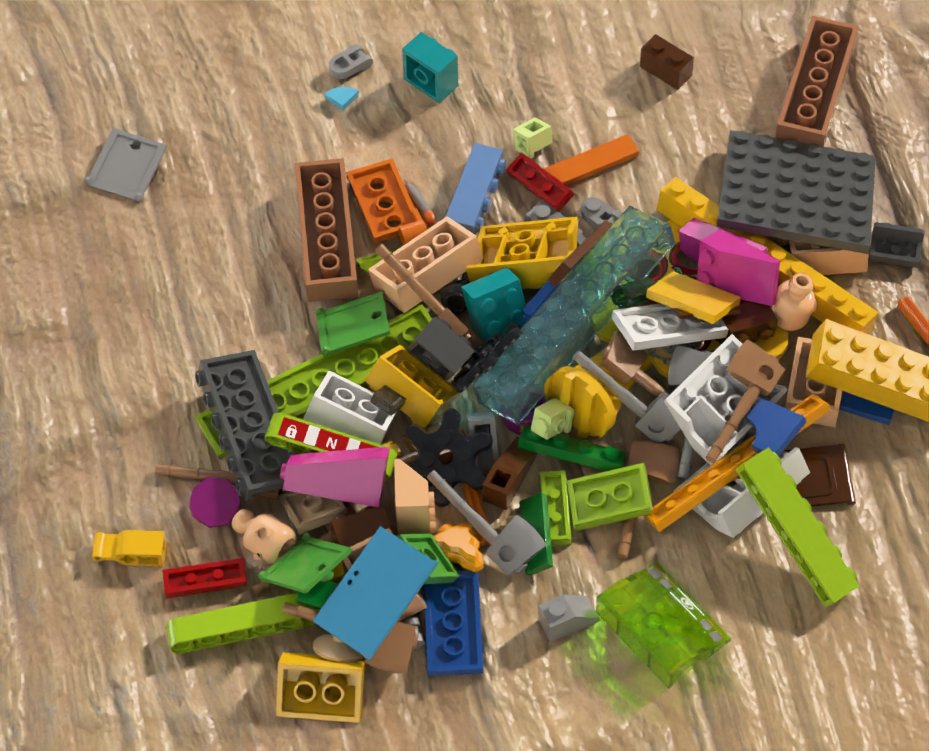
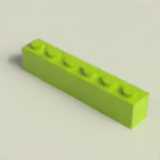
(797, 527)

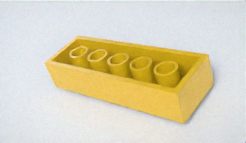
(870, 368)

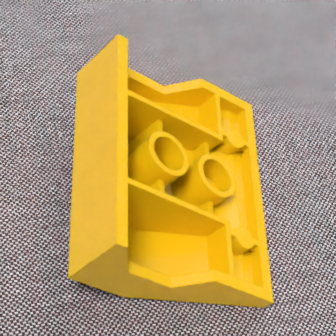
(526, 248)

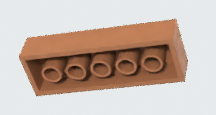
(817, 81)
(326, 230)

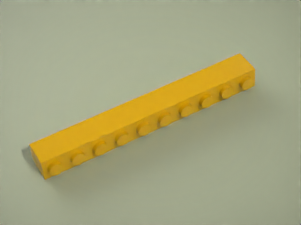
(683, 203)

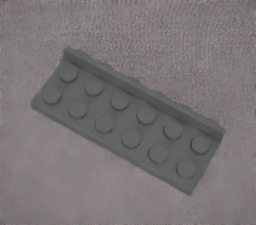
(242, 412)

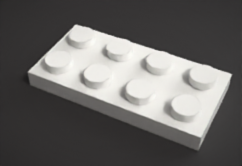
(660, 327)

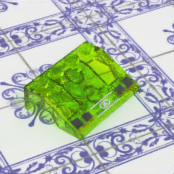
(660, 622)

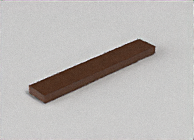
(578, 254)

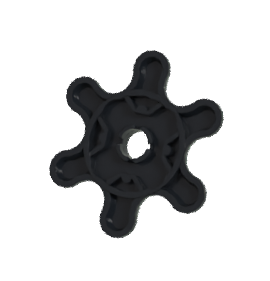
(486, 355)
(463, 447)

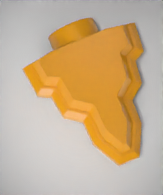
(461, 545)

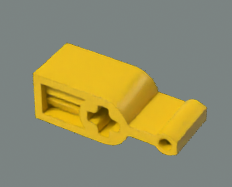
(131, 547)

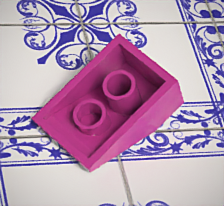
(738, 268)

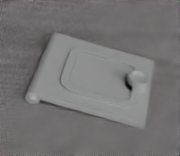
(126, 164)

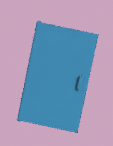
(374, 599)

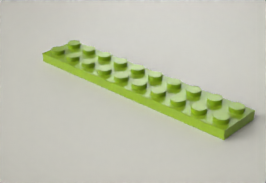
(297, 386)

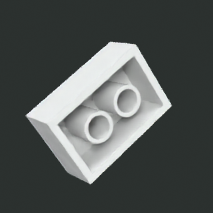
(348, 409)

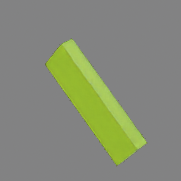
(554, 486)

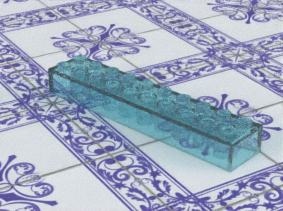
(573, 314)

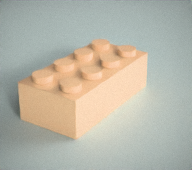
(433, 260)

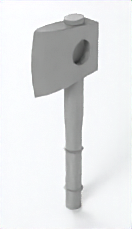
(682, 365)
(652, 420)
(511, 547)

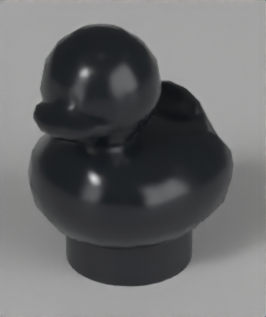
(453, 297)

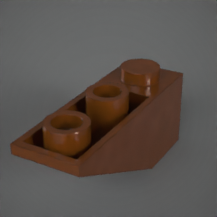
(507, 475)

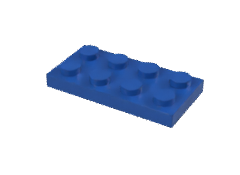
(454, 626)

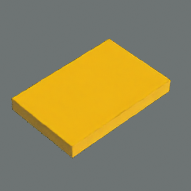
(693, 297)

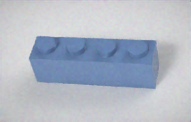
(476, 186)

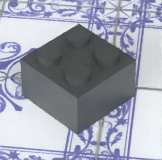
(441, 348)

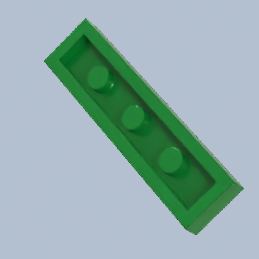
(572, 450)

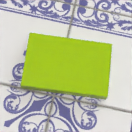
(609, 497)

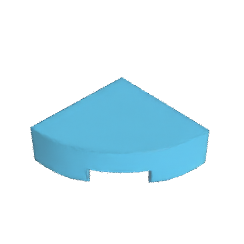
(342, 96)

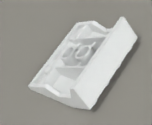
(709, 399)
(733, 505)

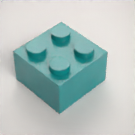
(430, 67)
(494, 302)

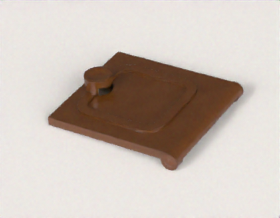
(828, 477)

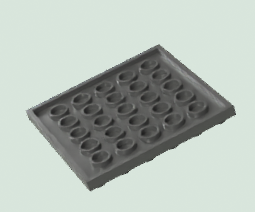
(797, 191)

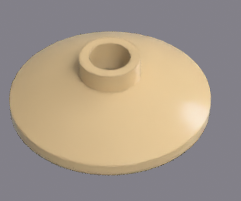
(335, 650)

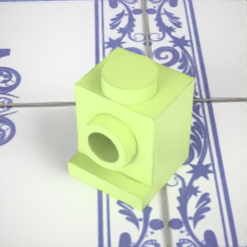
(532, 137)
(552, 419)

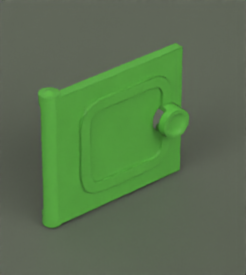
(352, 323)
(300, 565)

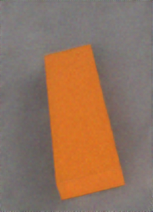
(594, 160)

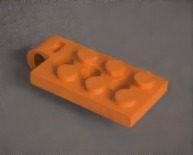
(395, 193)

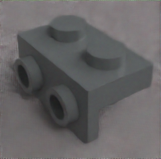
(896, 245)

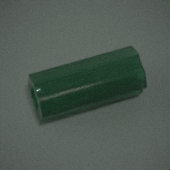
(632, 293)

